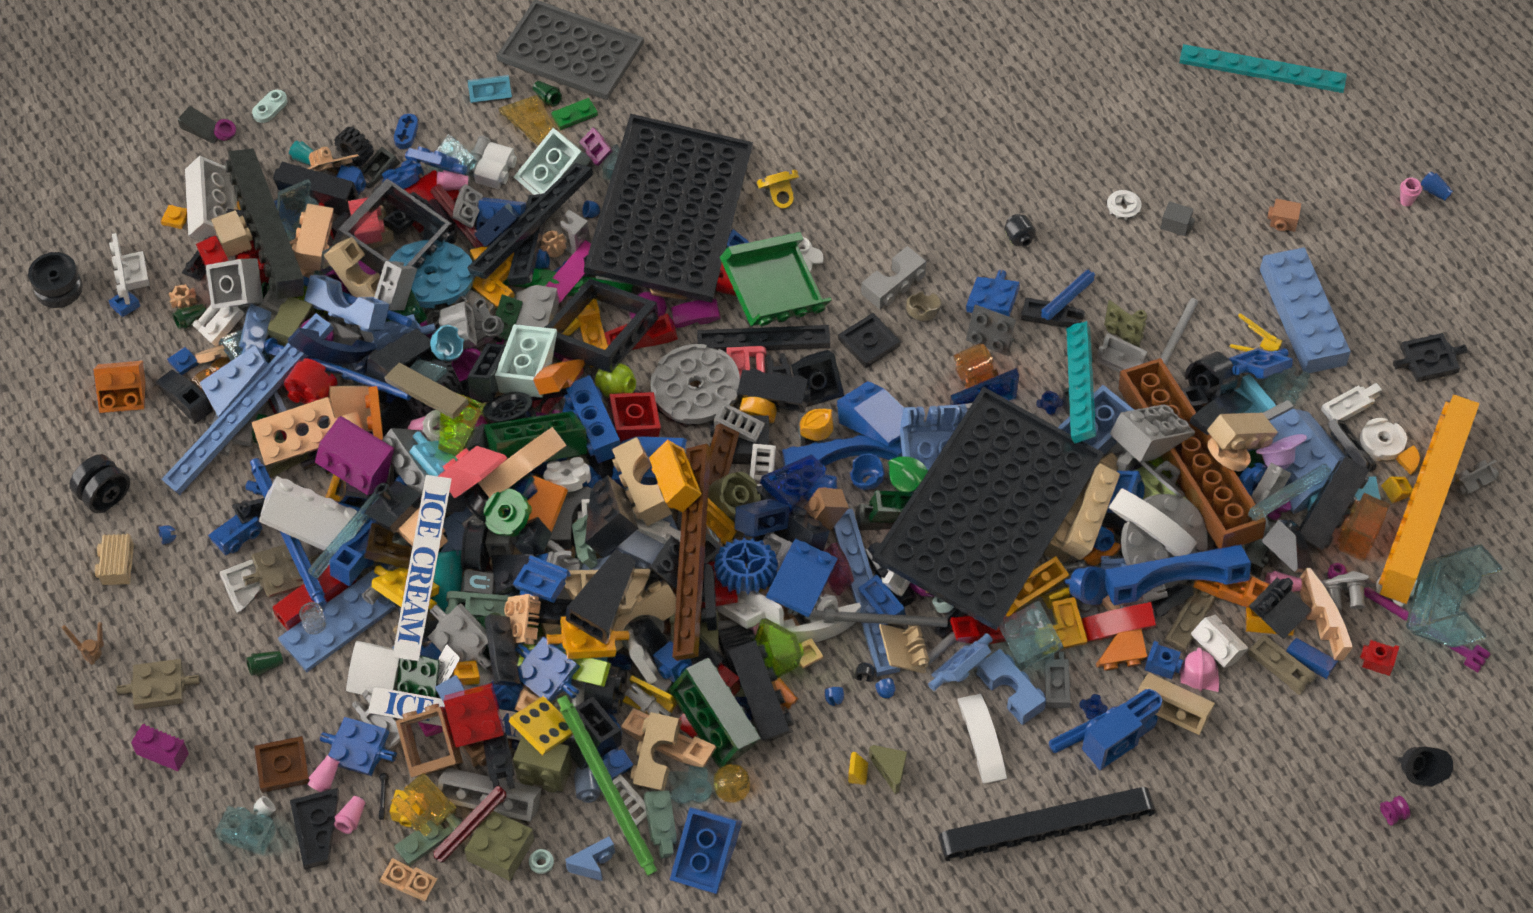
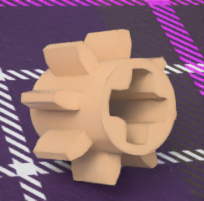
(553, 243)
(182, 296)

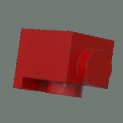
(1379, 657)

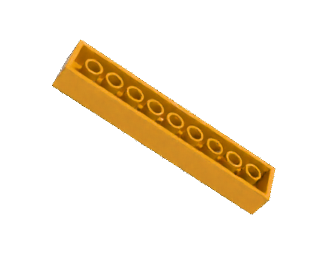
(1427, 499)

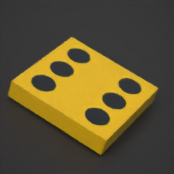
(541, 725)

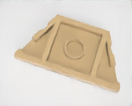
(580, 578)

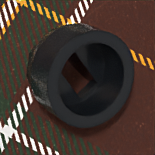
(864, 669)

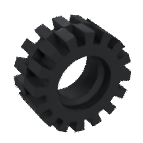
(351, 142)

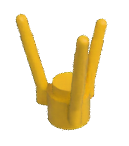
(1269, 342)

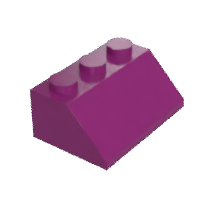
(355, 455)

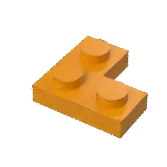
(493, 286)
(1068, 623)

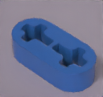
(410, 132)

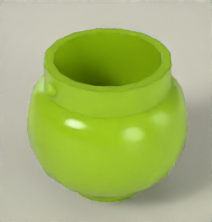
(619, 381)

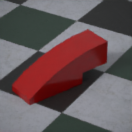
(660, 333)
(1109, 623)

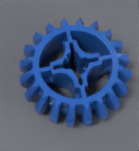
(760, 563)

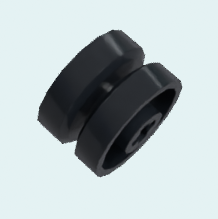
(55, 279)
(99, 483)

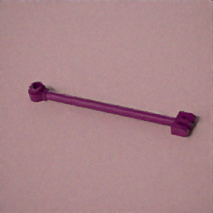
(1471, 655)

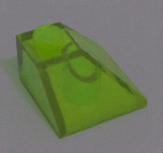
(781, 646)

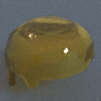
(731, 783)

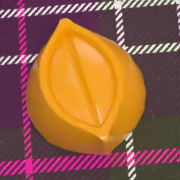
(759, 406)
(817, 424)

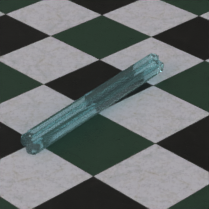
(1289, 492)
(344, 536)

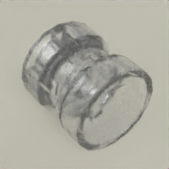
(312, 618)

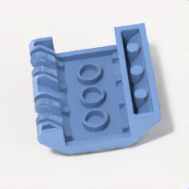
(928, 438)
(1310, 454)

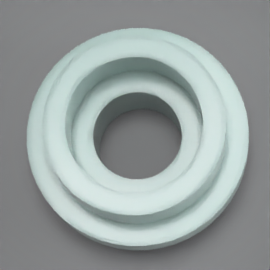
(541, 854)

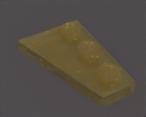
(529, 118)

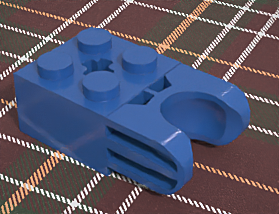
(1121, 728)

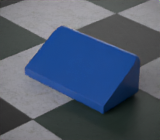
(1312, 658)

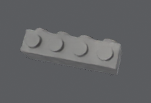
(471, 789)

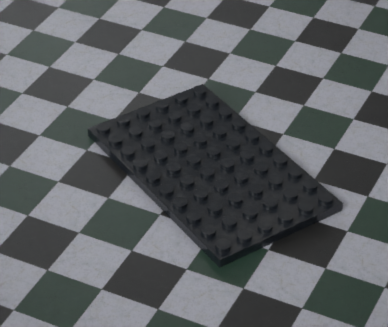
(669, 208)
(988, 508)

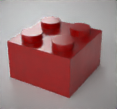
(634, 415)
(474, 715)

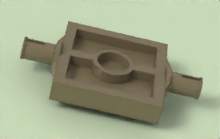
(276, 571)
(158, 684)

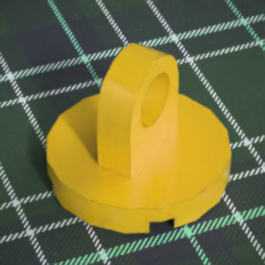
(779, 183)

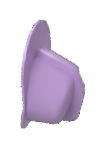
(1282, 451)

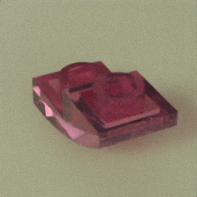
(842, 574)

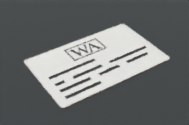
(448, 662)

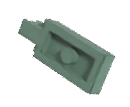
(584, 552)
(661, 821)

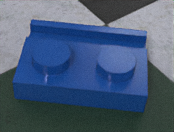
(542, 579)

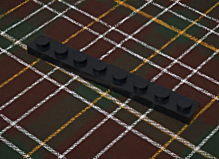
(530, 221)

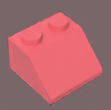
(470, 468)

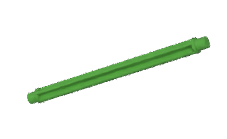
(606, 785)

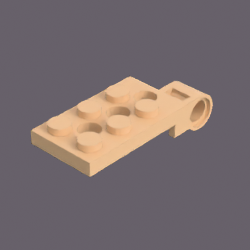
(288, 421)

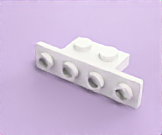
(131, 270)
(752, 609)

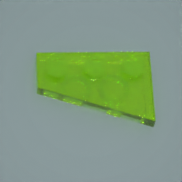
(457, 431)

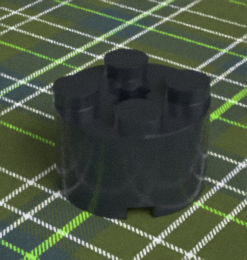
(1213, 375)
(610, 696)

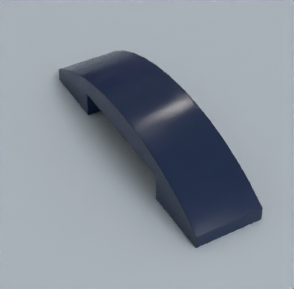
(309, 343)

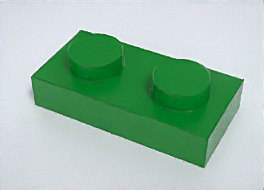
(574, 113)

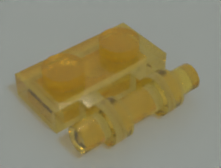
(428, 799)

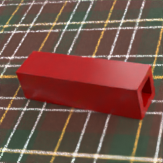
(288, 608)

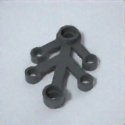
(484, 326)

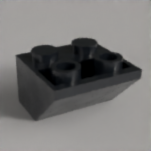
(601, 729)

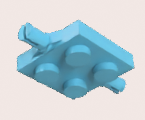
(429, 455)

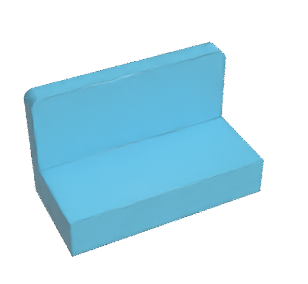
(489, 88)
(1252, 391)

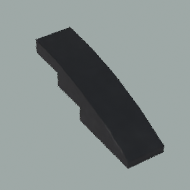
(1226, 404)

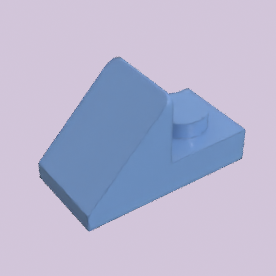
(585, 861)

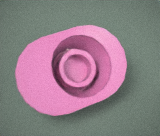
(1200, 671)

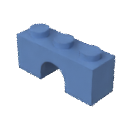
(1001, 670)

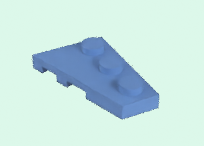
(233, 378)

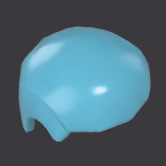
(446, 343)

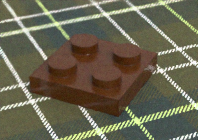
(281, 764)

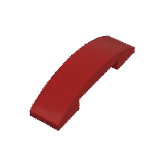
(971, 630)

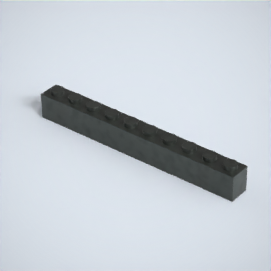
(264, 224)

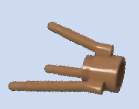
(89, 648)

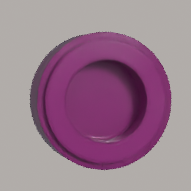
(225, 129)

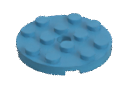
(450, 275)

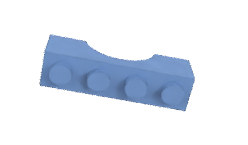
(327, 295)

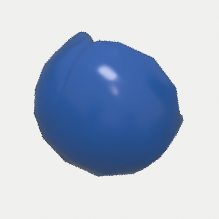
(865, 466)

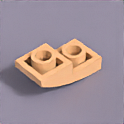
(408, 880)

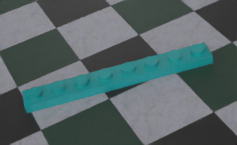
(1263, 68)
(1080, 382)

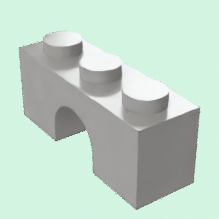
(882, 289)

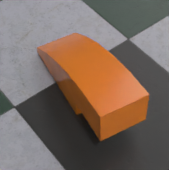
(557, 376)

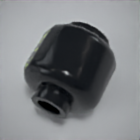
(1019, 229)

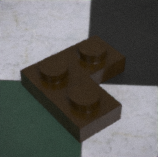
(382, 549)

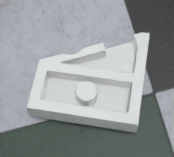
(237, 591)

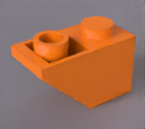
(1124, 648)

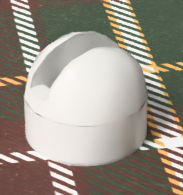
(264, 806)

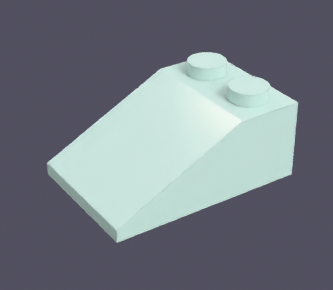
(550, 162)
(525, 355)

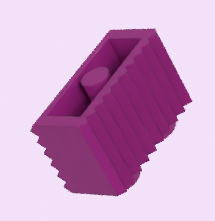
(160, 747)

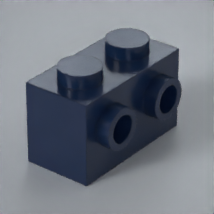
(761, 517)

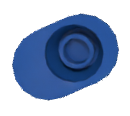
(1088, 585)

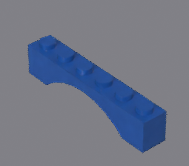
(842, 448)
(349, 558)
(1220, 565)

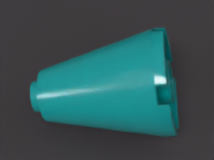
(447, 575)

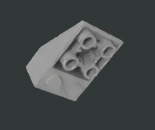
(1150, 431)

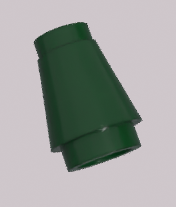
(547, 93)
(186, 316)
(263, 662)

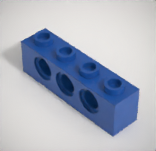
(594, 417)

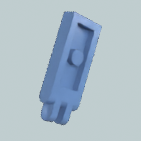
(255, 328)

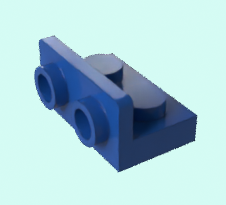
(233, 534)

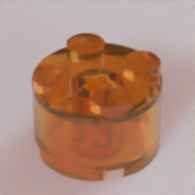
(975, 365)

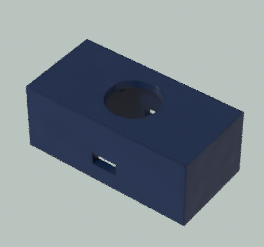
(503, 219)

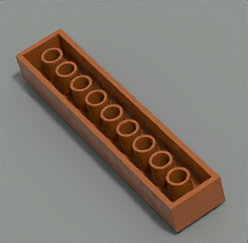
(1203, 479)

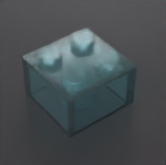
(1030, 635)

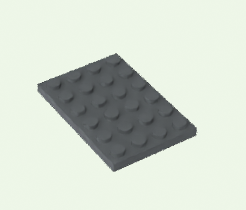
(570, 49)

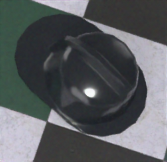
(1428, 763)

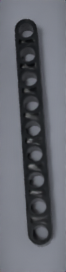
(1046, 822)

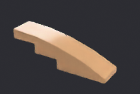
(1326, 614)

